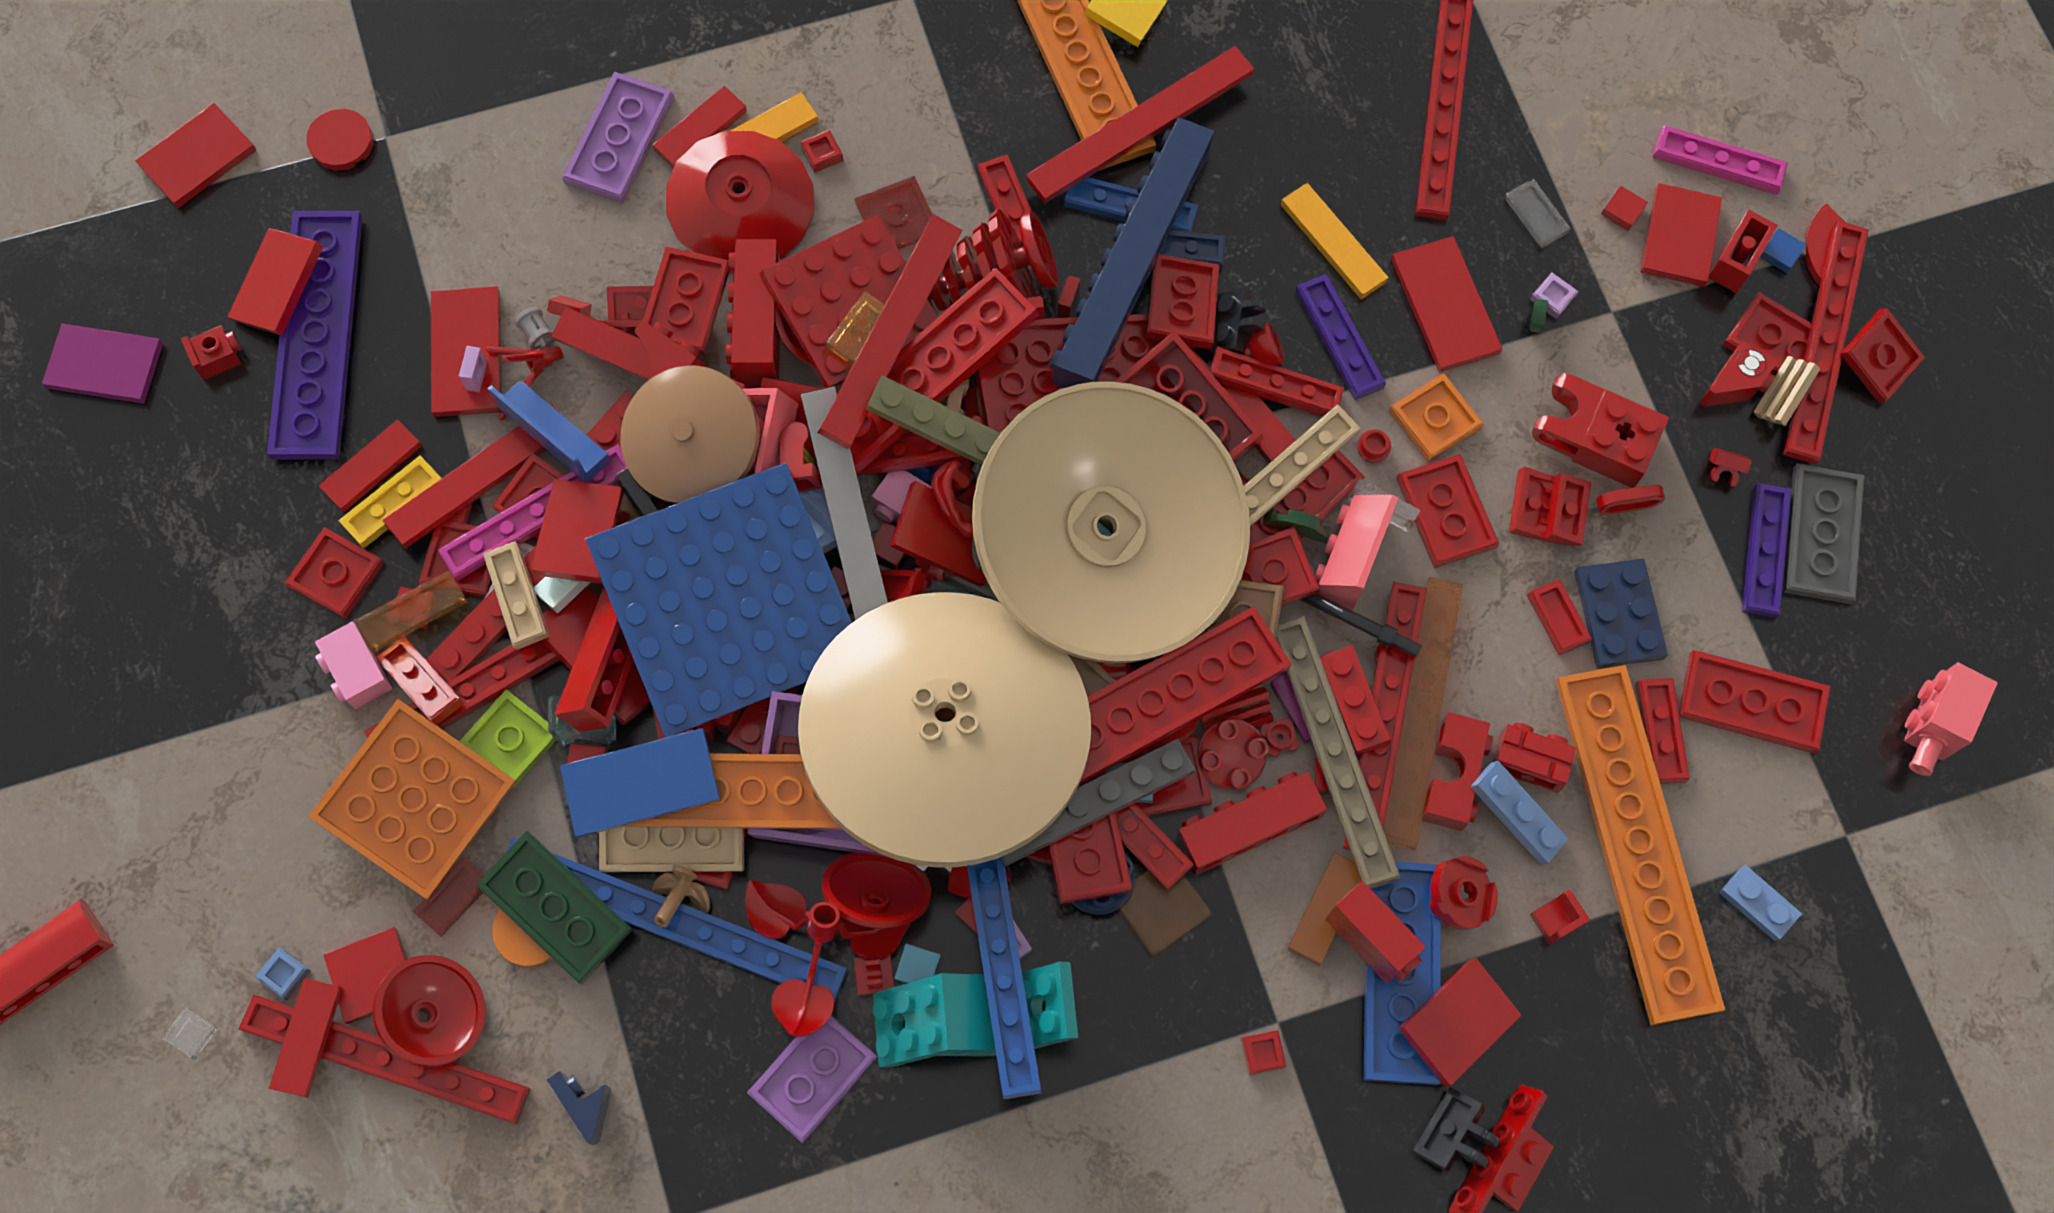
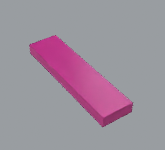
(1720, 159)

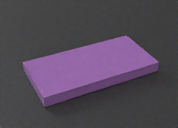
(618, 137)

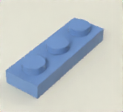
(1519, 812)

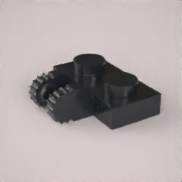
(1233, 319)
(1450, 1130)

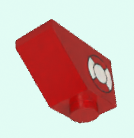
(1741, 376)

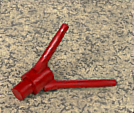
(535, 360)

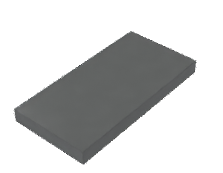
(1824, 534)

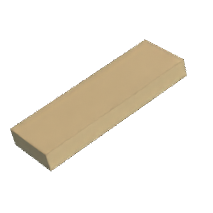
(516, 595)

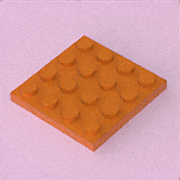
(412, 799)

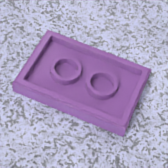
(812, 1078)

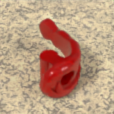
(944, 483)

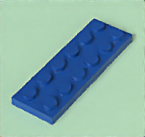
(1387, 1006)

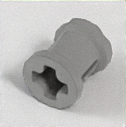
(534, 327)

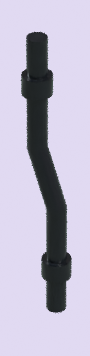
(1385, 635)

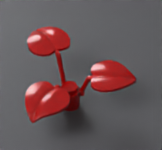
(777, 908)

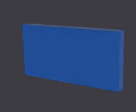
(640, 783)

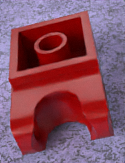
(1603, 430)

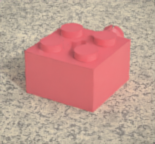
(1947, 715)

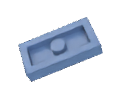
(1760, 903)

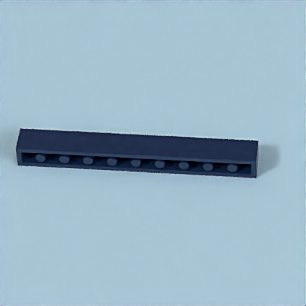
(1133, 255)

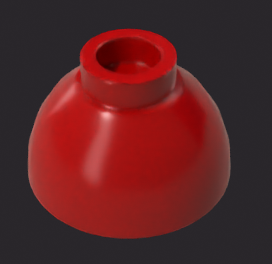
(1265, 346)

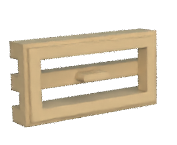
(1782, 389)

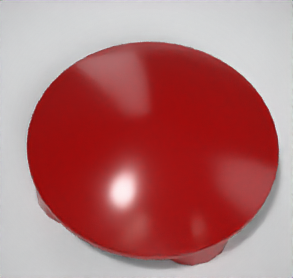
(1232, 754)

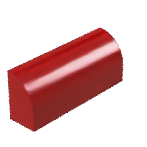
(49, 957)

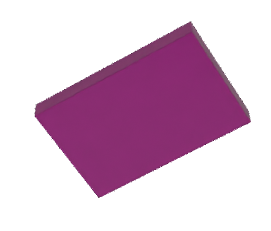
(102, 363)

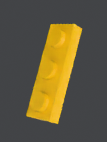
(366, 519)

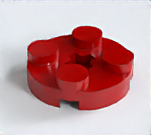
(1446, 896)

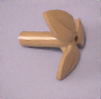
(678, 886)

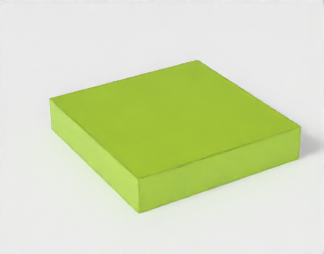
(510, 736)

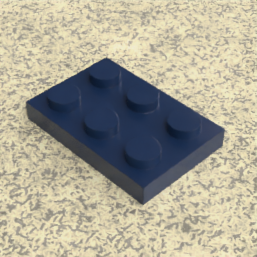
(1620, 613)

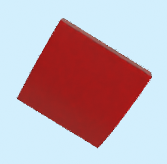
(1550, 507)

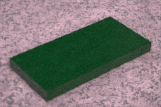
(554, 907)

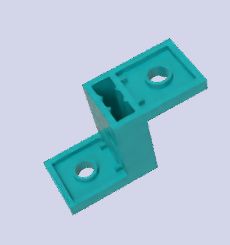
(952, 1015)

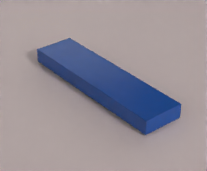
(1113, 200)

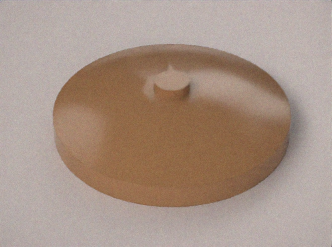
(689, 433)

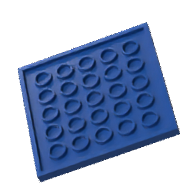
(721, 597)

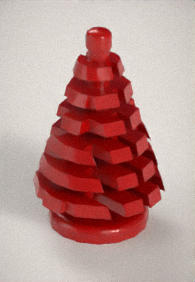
(998, 248)

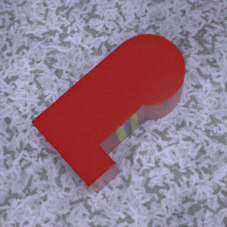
(799, 454)

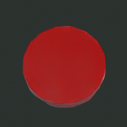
(339, 139)

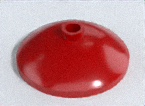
(876, 890)
(444, 994)

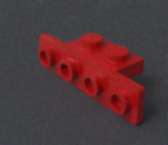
(626, 306)
(1513, 1163)

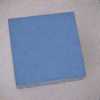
(282, 973)

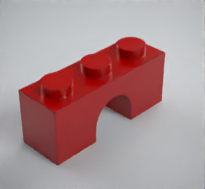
(1465, 743)

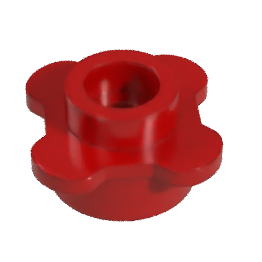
(1285, 728)

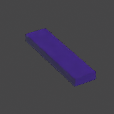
(1340, 337)
(1766, 550)

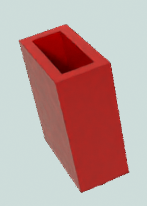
(1376, 934)

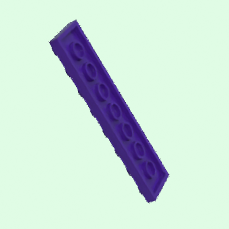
(317, 343)

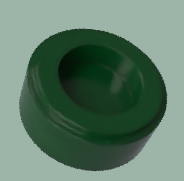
(1538, 315)

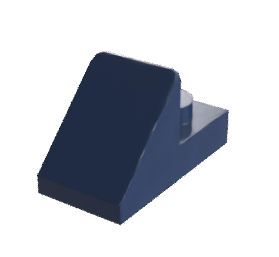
(585, 1113)

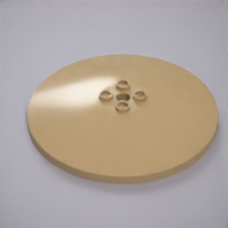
(1172, 512)
(934, 786)

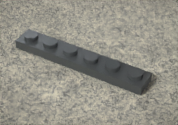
(1112, 793)

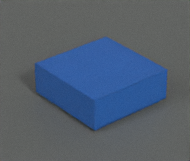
(1782, 250)

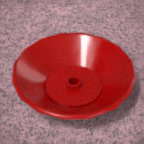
(712, 216)

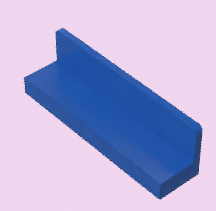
(552, 430)

